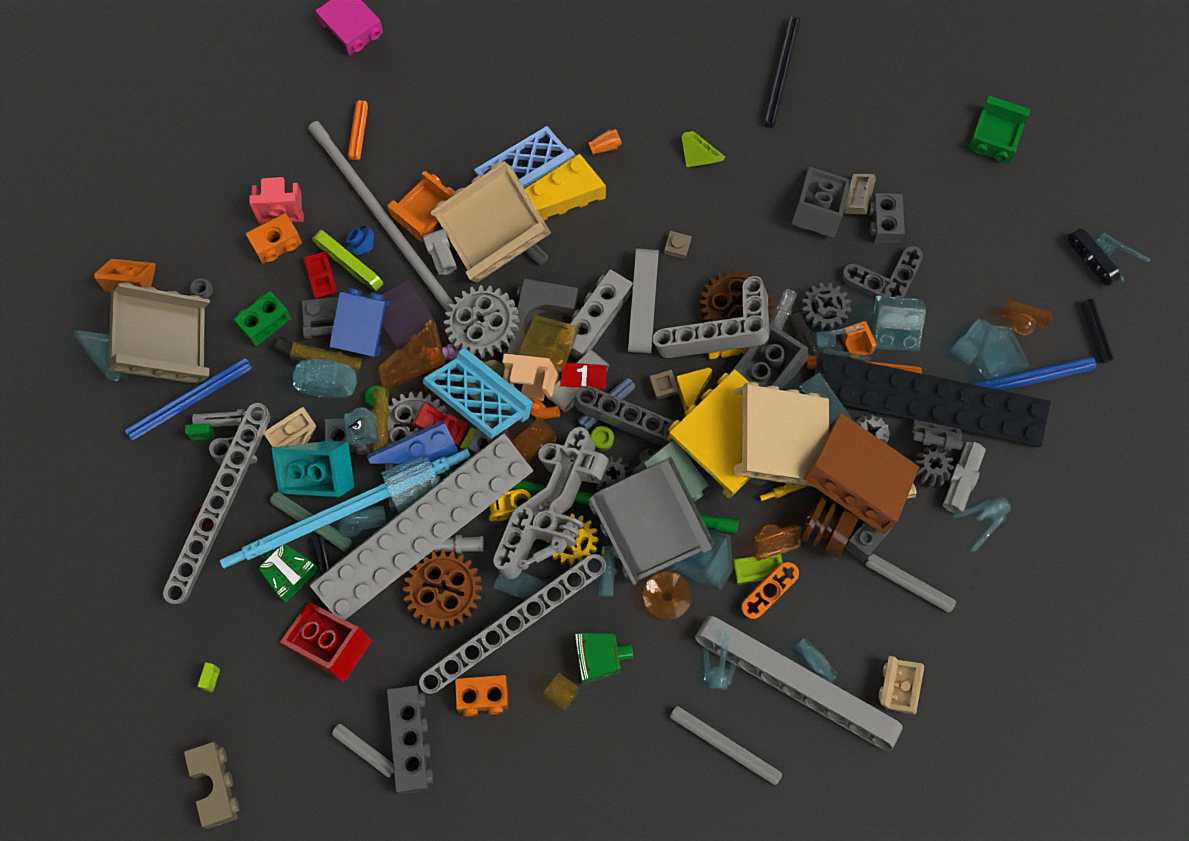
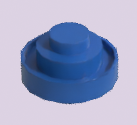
(360, 240)

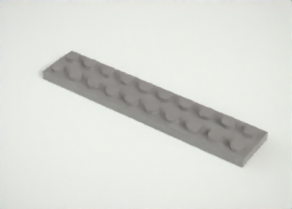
(421, 527)

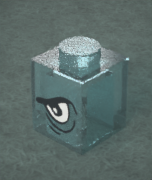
(361, 427)

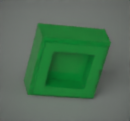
(200, 432)

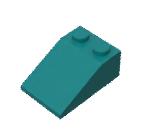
(314, 468)

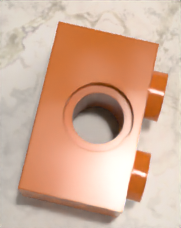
(279, 227)

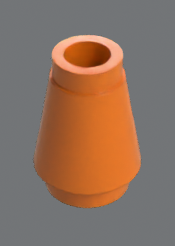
(605, 142)

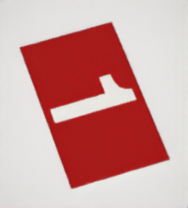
(583, 375)

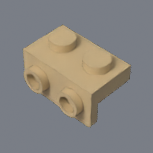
(901, 685)

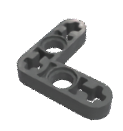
(886, 285)

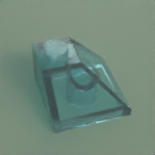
(98, 349)
(1000, 353)
(711, 567)

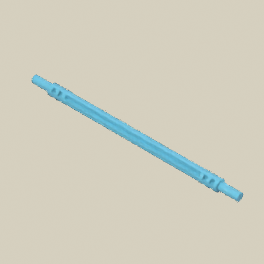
(329, 515)

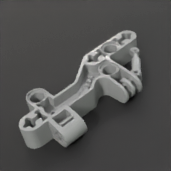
(570, 467)

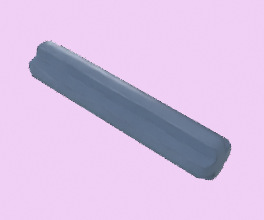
(619, 391)

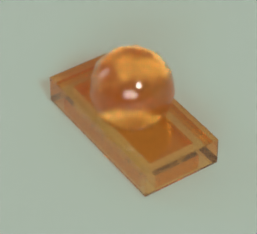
(1026, 317)
(776, 541)

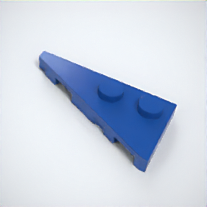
(433, 441)

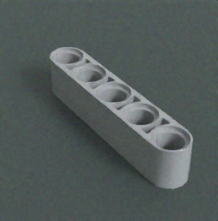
(643, 301)

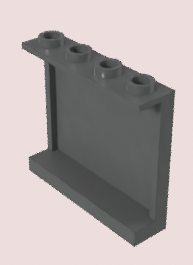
(651, 520)

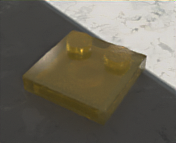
(549, 340)

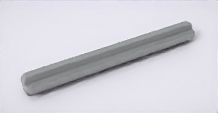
(726, 745)

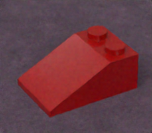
(326, 641)

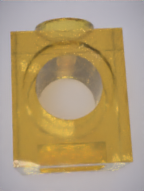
(561, 692)

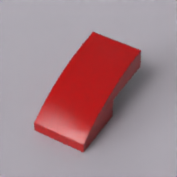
(320, 275)
(429, 416)

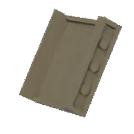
(157, 333)

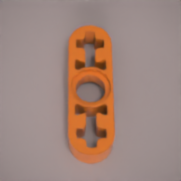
(779, 591)

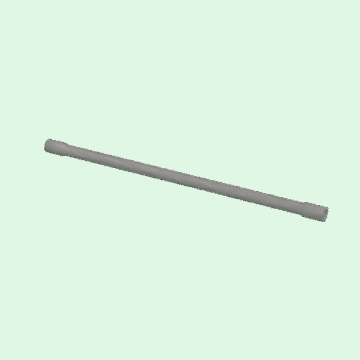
(324, 139)

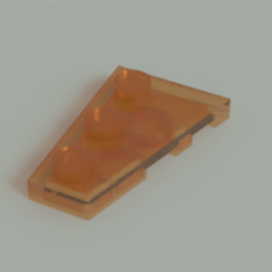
(416, 358)

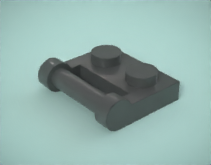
(318, 312)

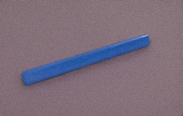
(1040, 374)
(188, 398)

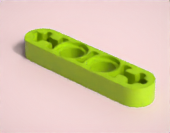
(347, 261)

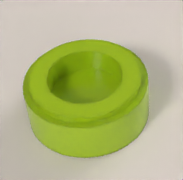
(603, 438)

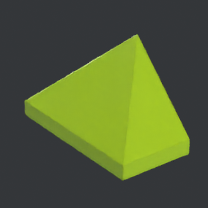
(699, 151)

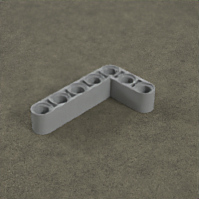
(722, 329)

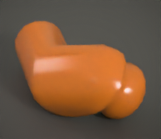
(540, 410)

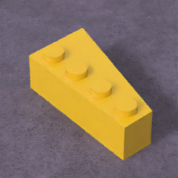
(566, 188)

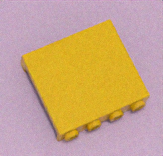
(714, 432)

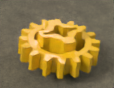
(584, 535)

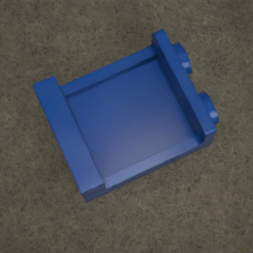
(358, 322)

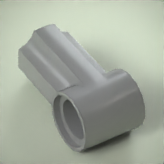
(438, 246)

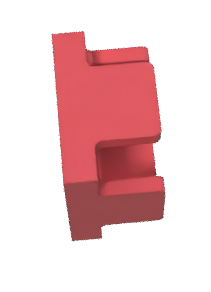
(275, 202)

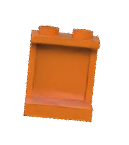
(415, 207)

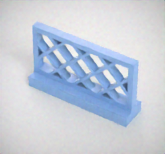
(532, 174)

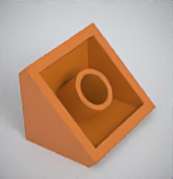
(121, 271)

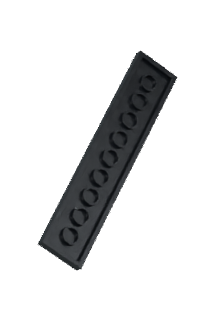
(935, 400)

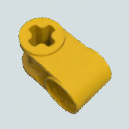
(507, 504)

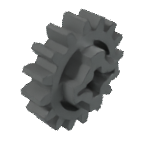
(826, 316)

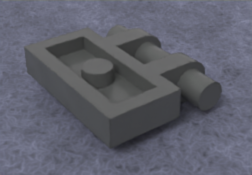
(937, 435)

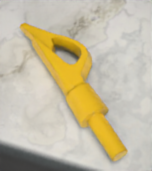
(781, 491)

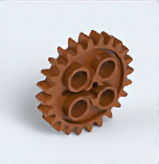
(436, 610)

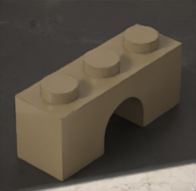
(219, 805)

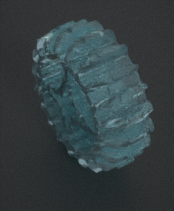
(324, 378)

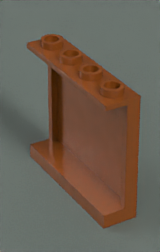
(863, 474)

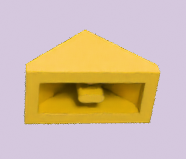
(692, 386)

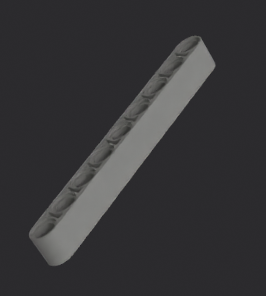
(207, 511)
(505, 633)
(801, 684)

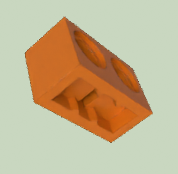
(482, 687)

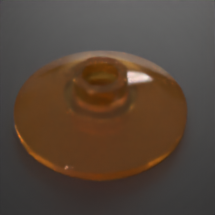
(671, 584)

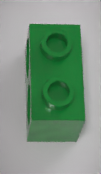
(266, 322)

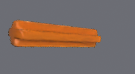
(358, 129)

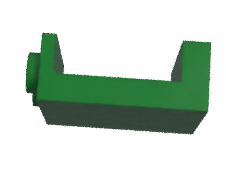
(999, 129)

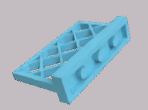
(490, 385)

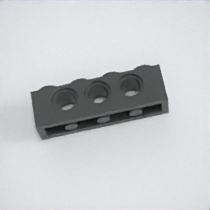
(398, 701)

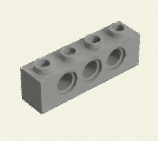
(613, 285)

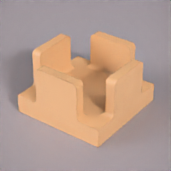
(535, 374)

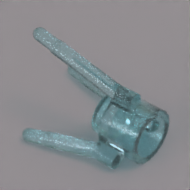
(1109, 244)
(827, 340)
(994, 510)
(719, 678)

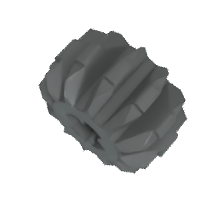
(942, 464)
(616, 468)

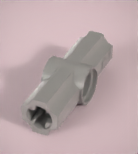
(964, 477)

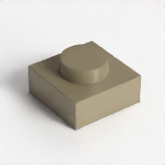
(677, 245)
(664, 384)

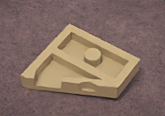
(291, 430)

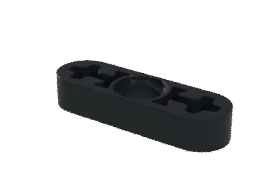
(1094, 256)

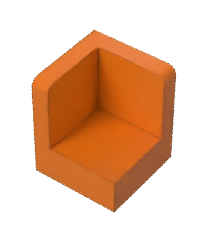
(859, 341)

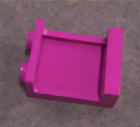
(350, 22)

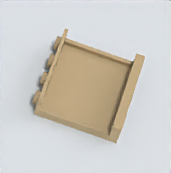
(491, 221)
(781, 433)

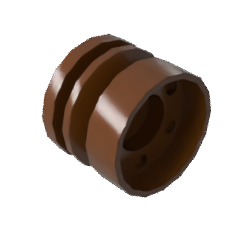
(830, 526)

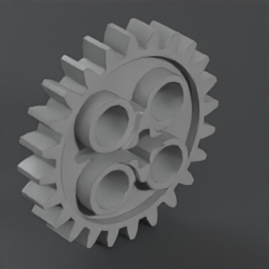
(472, 305)
(407, 405)

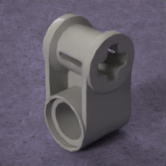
(221, 443)

